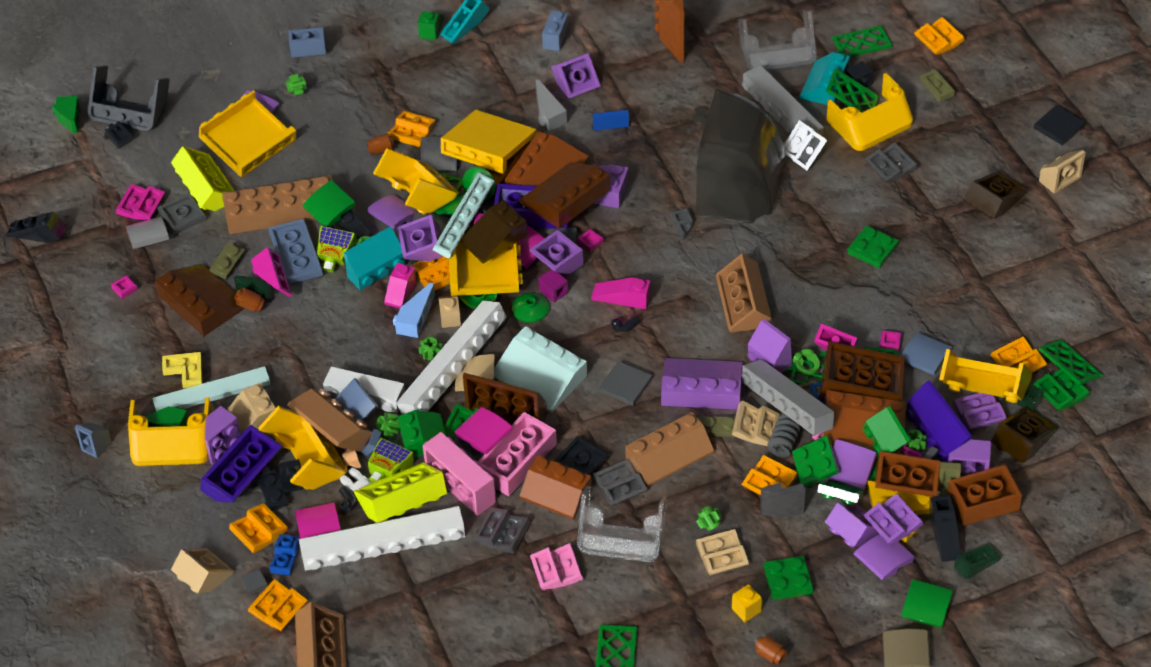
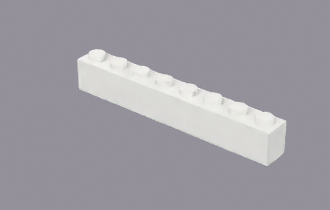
(452, 358)
(382, 538)

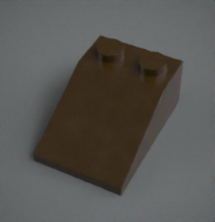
(995, 194)
(495, 232)
(1023, 434)

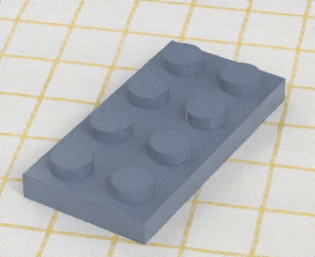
(295, 250)

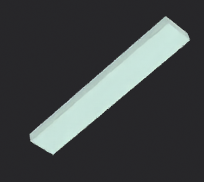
(463, 215)
(214, 390)

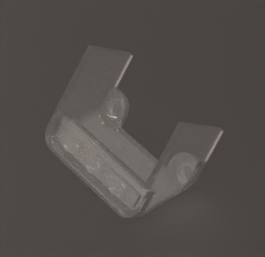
(798, 53)
(619, 541)

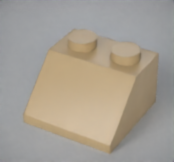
(1062, 171)
(251, 407)
(201, 569)

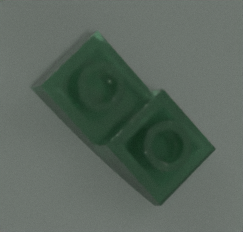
(254, 285)

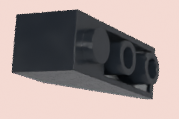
(40, 228)
(945, 527)

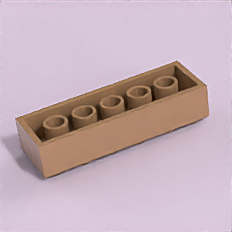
(269, 204)

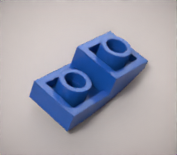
(285, 554)

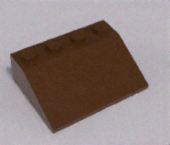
(567, 193)
(198, 297)
(862, 372)
(503, 399)

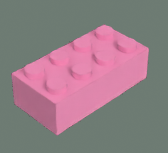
(516, 452)
(461, 473)

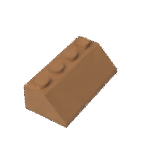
(743, 294)
(331, 419)
(669, 449)
(319, 637)

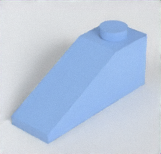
(414, 313)

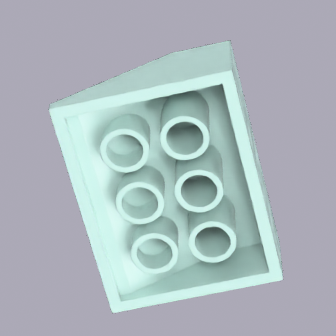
(540, 367)

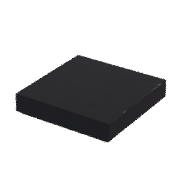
(1059, 125)
(583, 456)

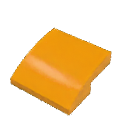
(939, 36)
(411, 128)
(433, 272)
(1016, 353)
(769, 473)
(258, 528)
(277, 605)

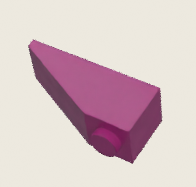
(270, 268)
(625, 292)

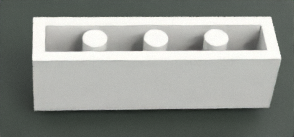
(381, 390)

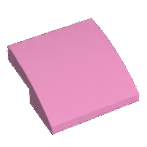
(556, 567)

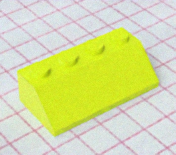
(202, 177)
(401, 492)

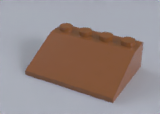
(671, 25)
(542, 159)
(851, 413)

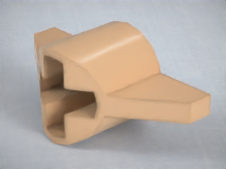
(350, 458)

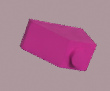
(400, 285)
(830, 334)

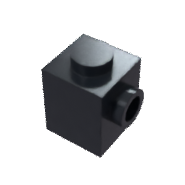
(860, 73)

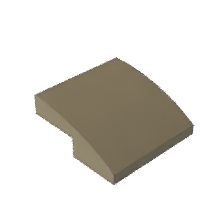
(906, 648)

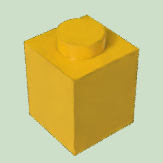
(746, 603)

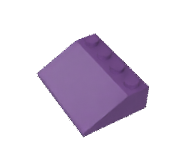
(701, 383)

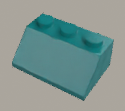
(820, 76)
(373, 258)

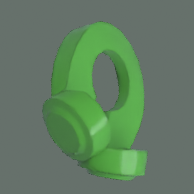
(809, 354)

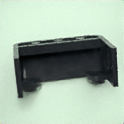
(107, 109)

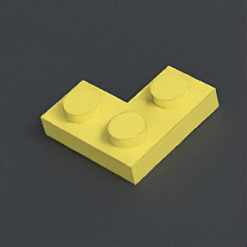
(186, 364)

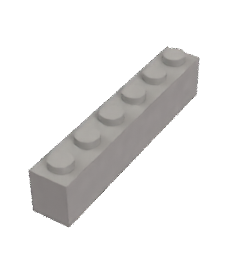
(777, 100)
(787, 397)

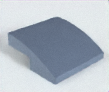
(925, 353)
(355, 398)

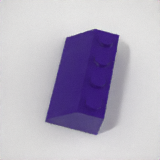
(512, 195)
(936, 421)
(239, 465)

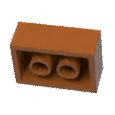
(984, 495)

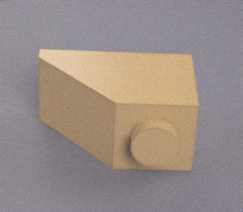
(449, 311)

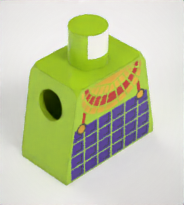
(332, 246)
(388, 460)

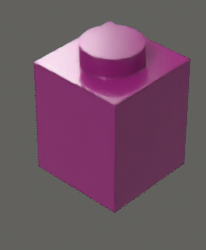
(553, 285)

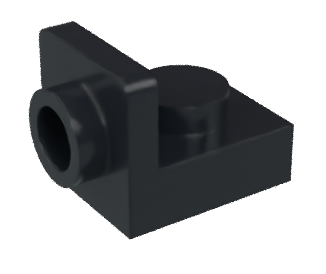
(117, 134)
(286, 473)

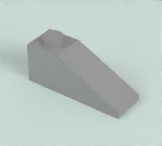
(551, 112)

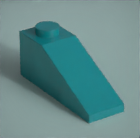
(465, 19)

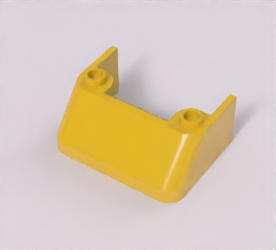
(875, 124)
(426, 186)
(985, 377)
(168, 444)
(316, 453)

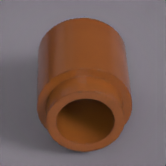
(378, 144)
(249, 300)
(771, 649)

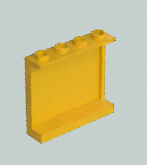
(246, 134)
(486, 140)
(495, 276)

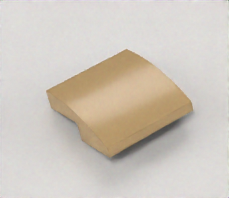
(478, 365)
(754, 424)
(722, 552)

